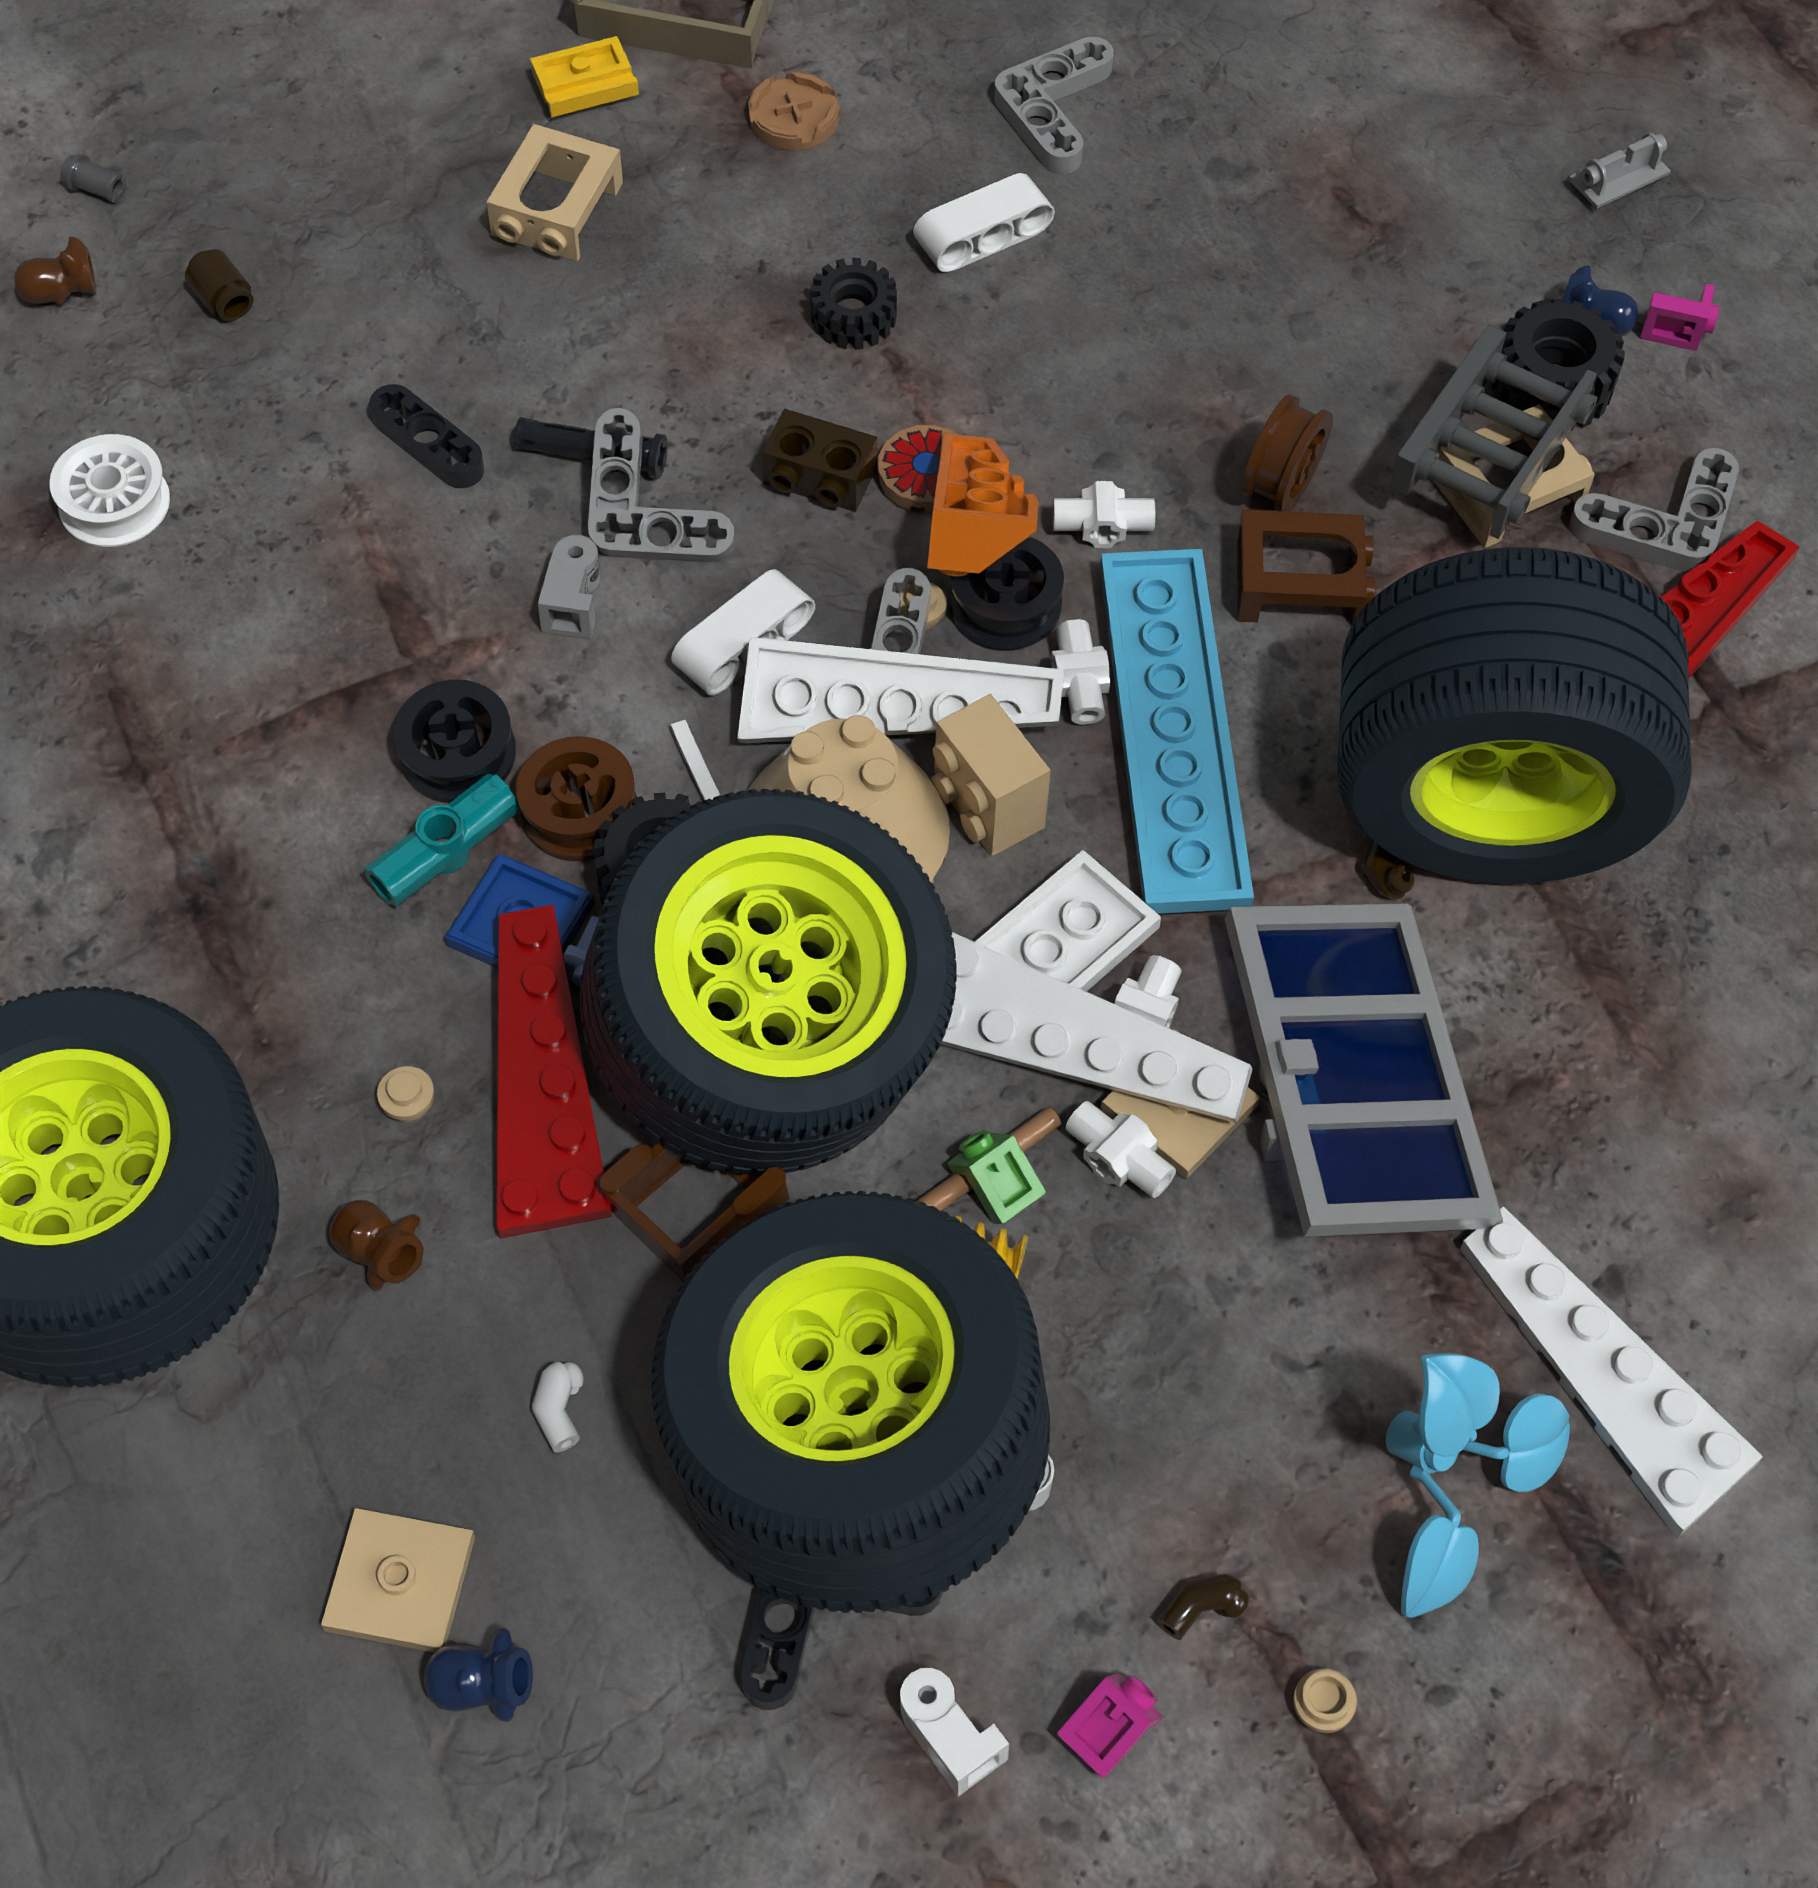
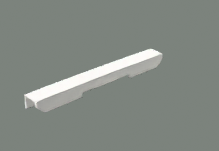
(694, 760)

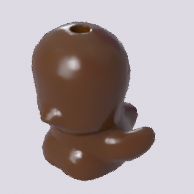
(56, 278)
(370, 1238)

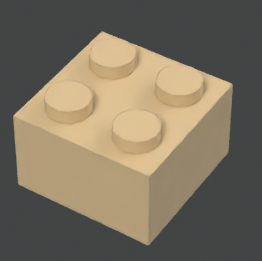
(990, 775)

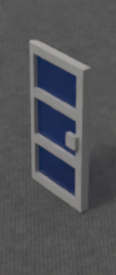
(1360, 1070)

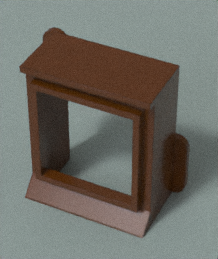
(647, 1169)

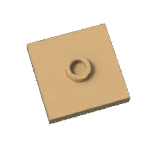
(1182, 1135)
(398, 1581)

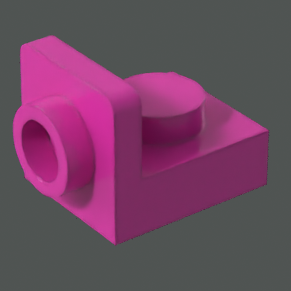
(1680, 320)
(1111, 1722)

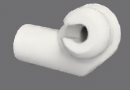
(550, 1400)

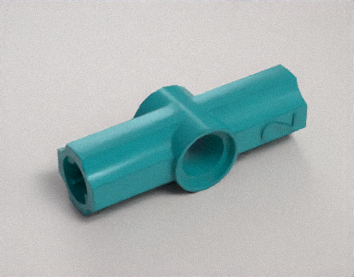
(421, 858)

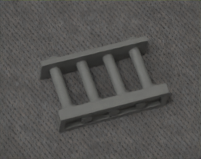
(1466, 394)

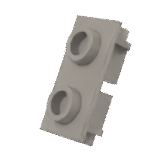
(1622, 171)

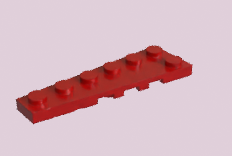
(544, 1110)

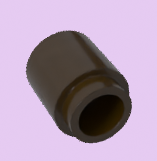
(219, 285)

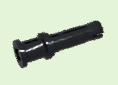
(579, 443)

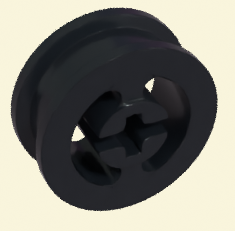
(1004, 615)
(449, 716)

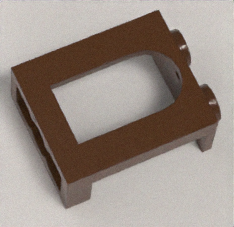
(1340, 590)

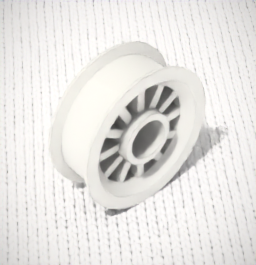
(109, 490)

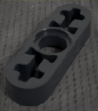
(434, 454)

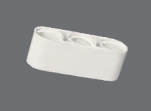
(983, 222)
(718, 647)

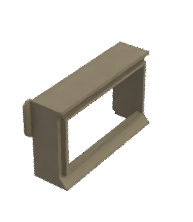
(673, 32)

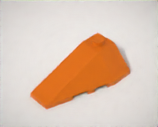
(977, 507)

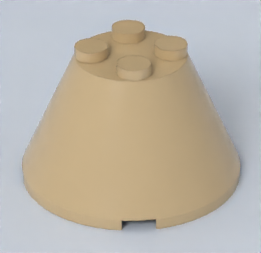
(868, 774)

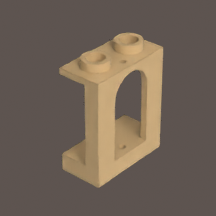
(586, 163)
(1566, 475)

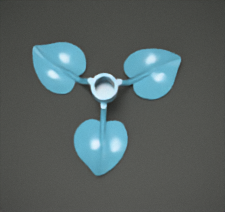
(1457, 1401)

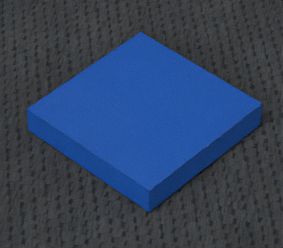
(511, 888)

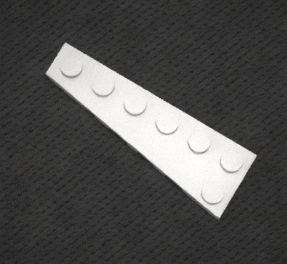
(903, 693)
(1062, 1030)
(1656, 1422)

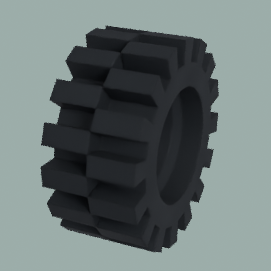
(848, 283)

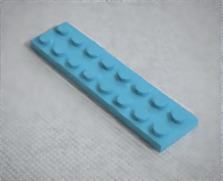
(1175, 732)

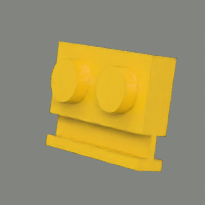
(584, 76)

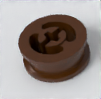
(1286, 453)
(558, 819)

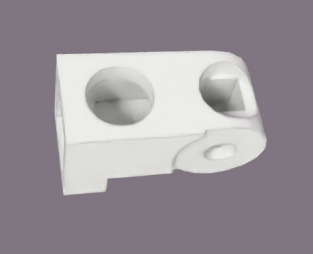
(947, 1733)

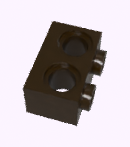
(819, 460)

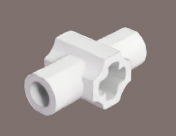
(1103, 514)
(1084, 671)
(1152, 992)
(1120, 1149)

